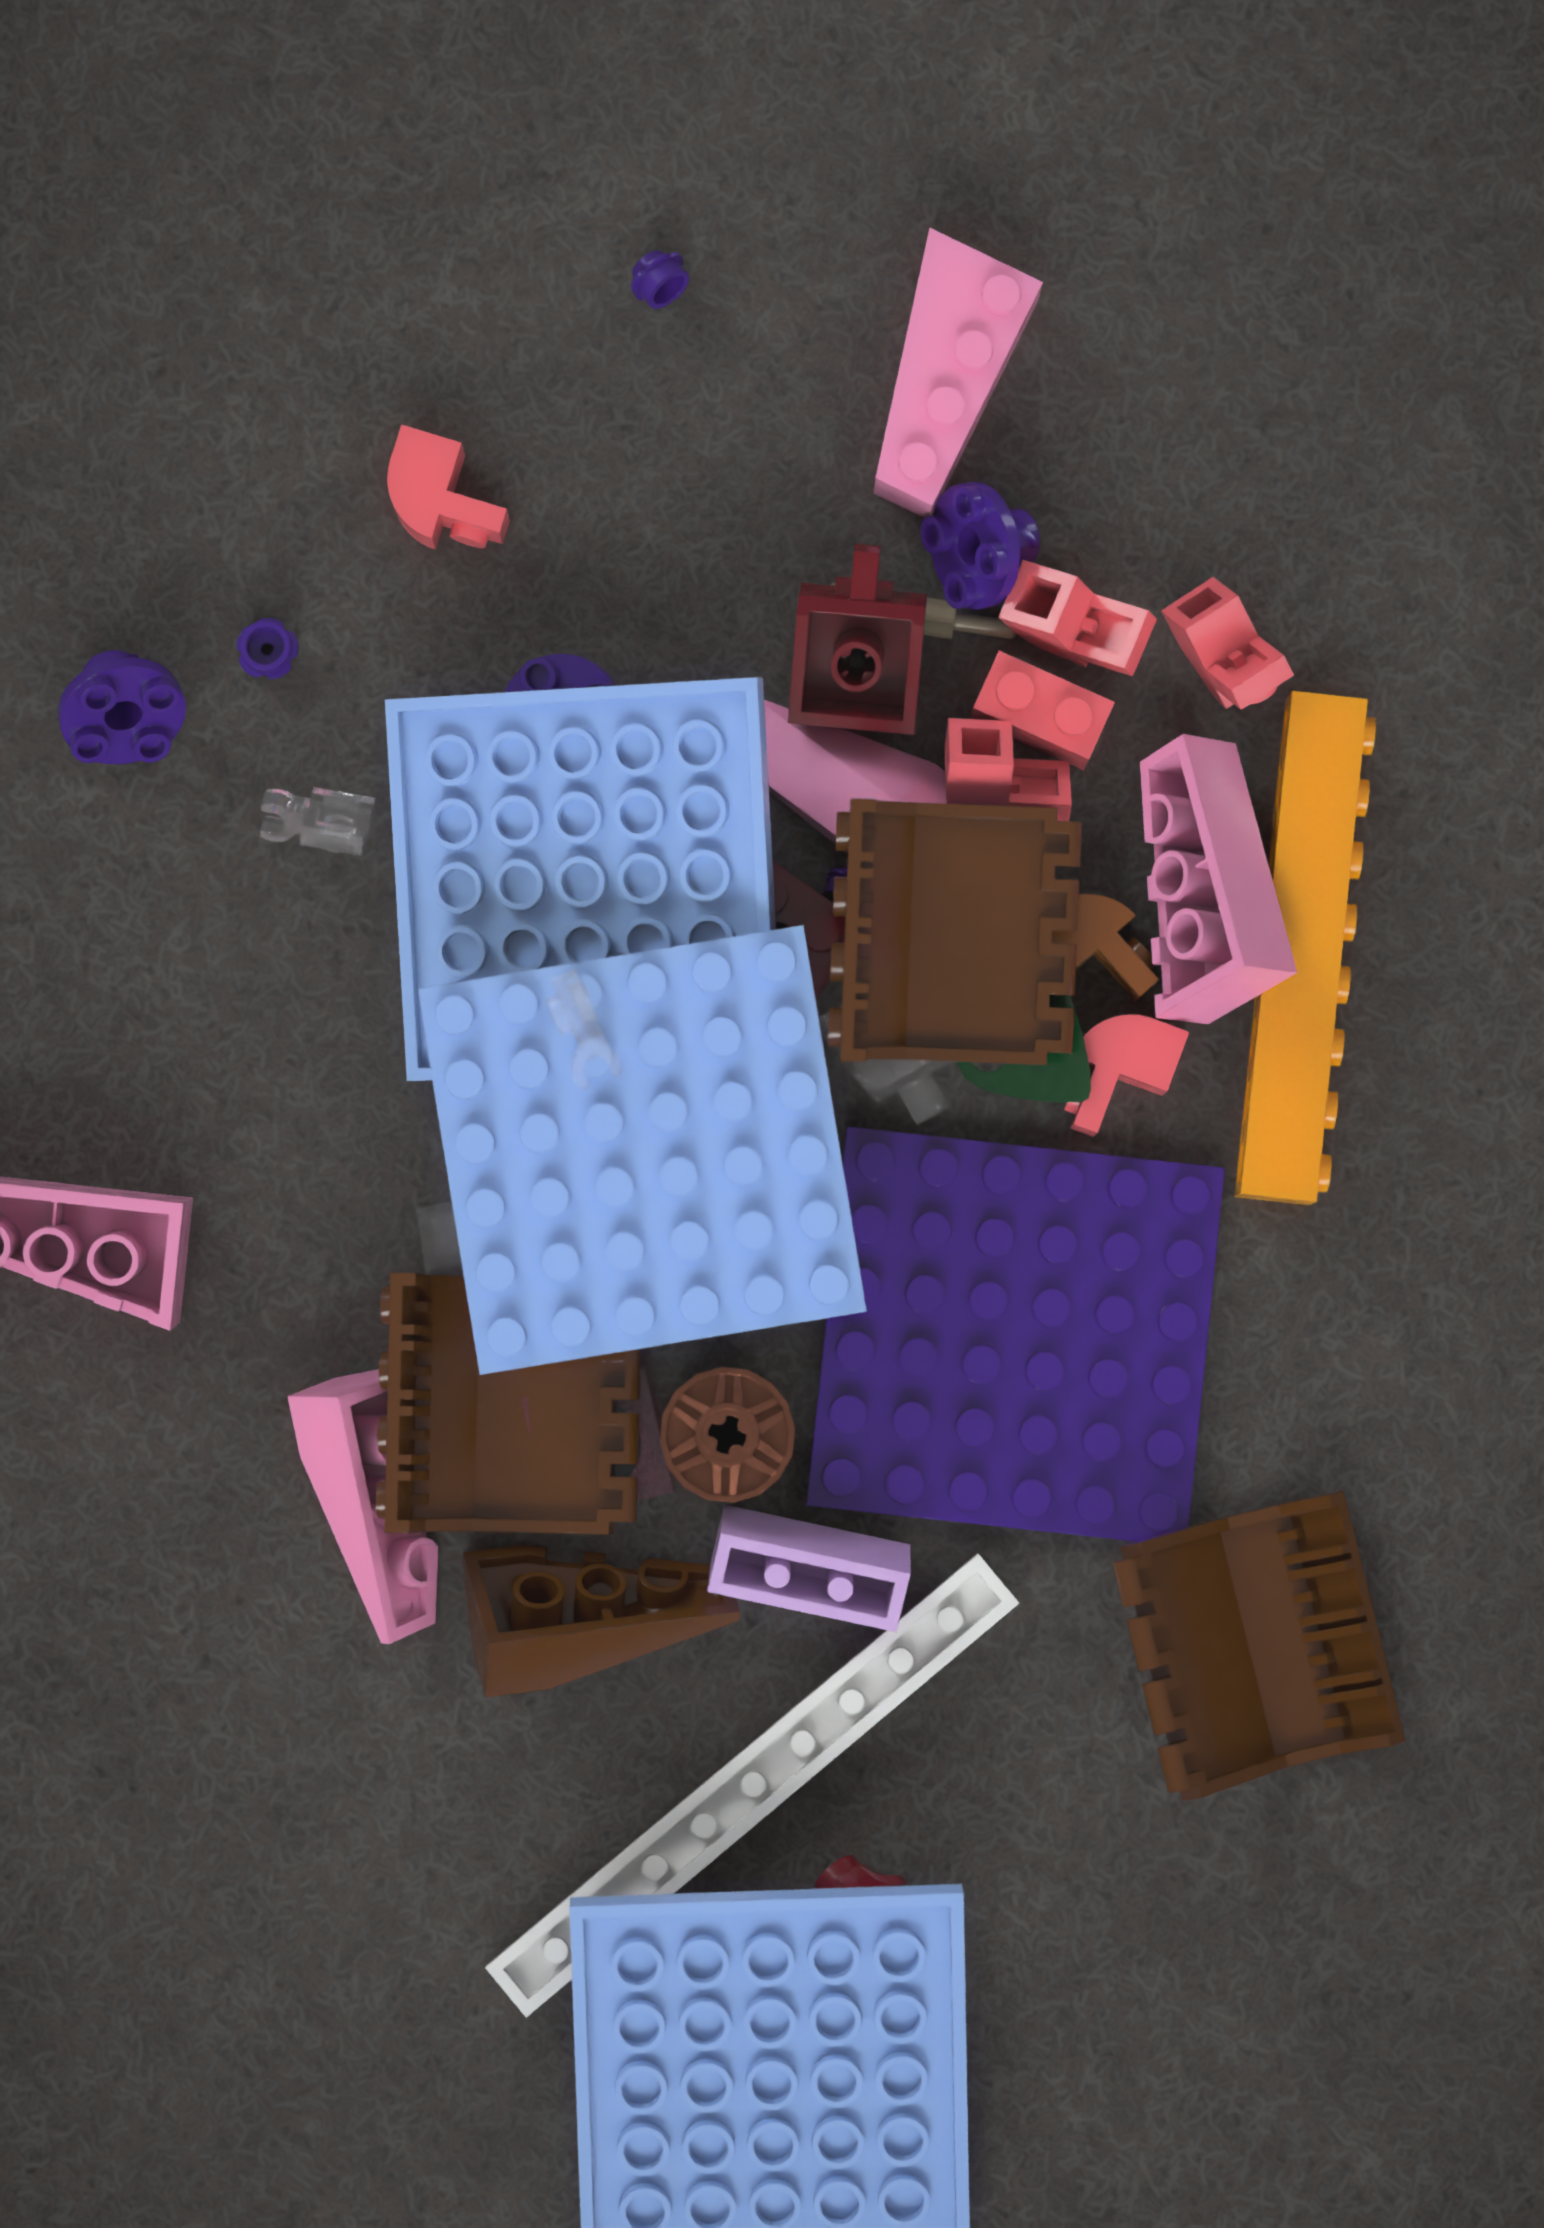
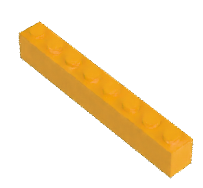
(1295, 1020)

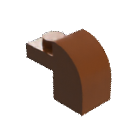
(1098, 936)

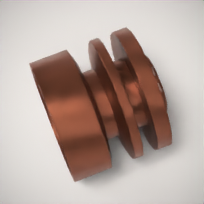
(693, 1453)

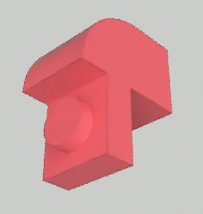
(422, 492)
(1073, 622)
(1225, 646)
(985, 773)
(1126, 1050)

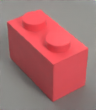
(1043, 709)

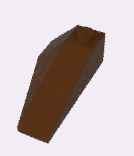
(560, 1621)

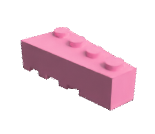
(954, 352)
(1211, 883)
(100, 1242)

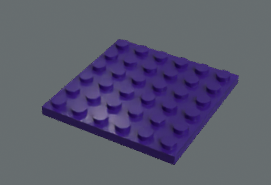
(1019, 1337)

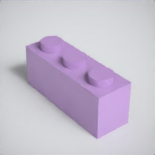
(810, 1568)

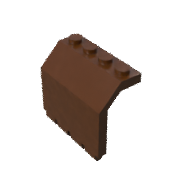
(954, 933)
(462, 1438)
(1257, 1644)

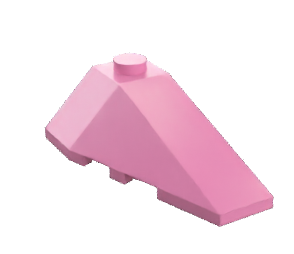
(824, 767)
(341, 1455)

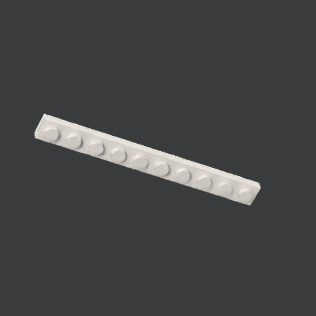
(767, 1770)

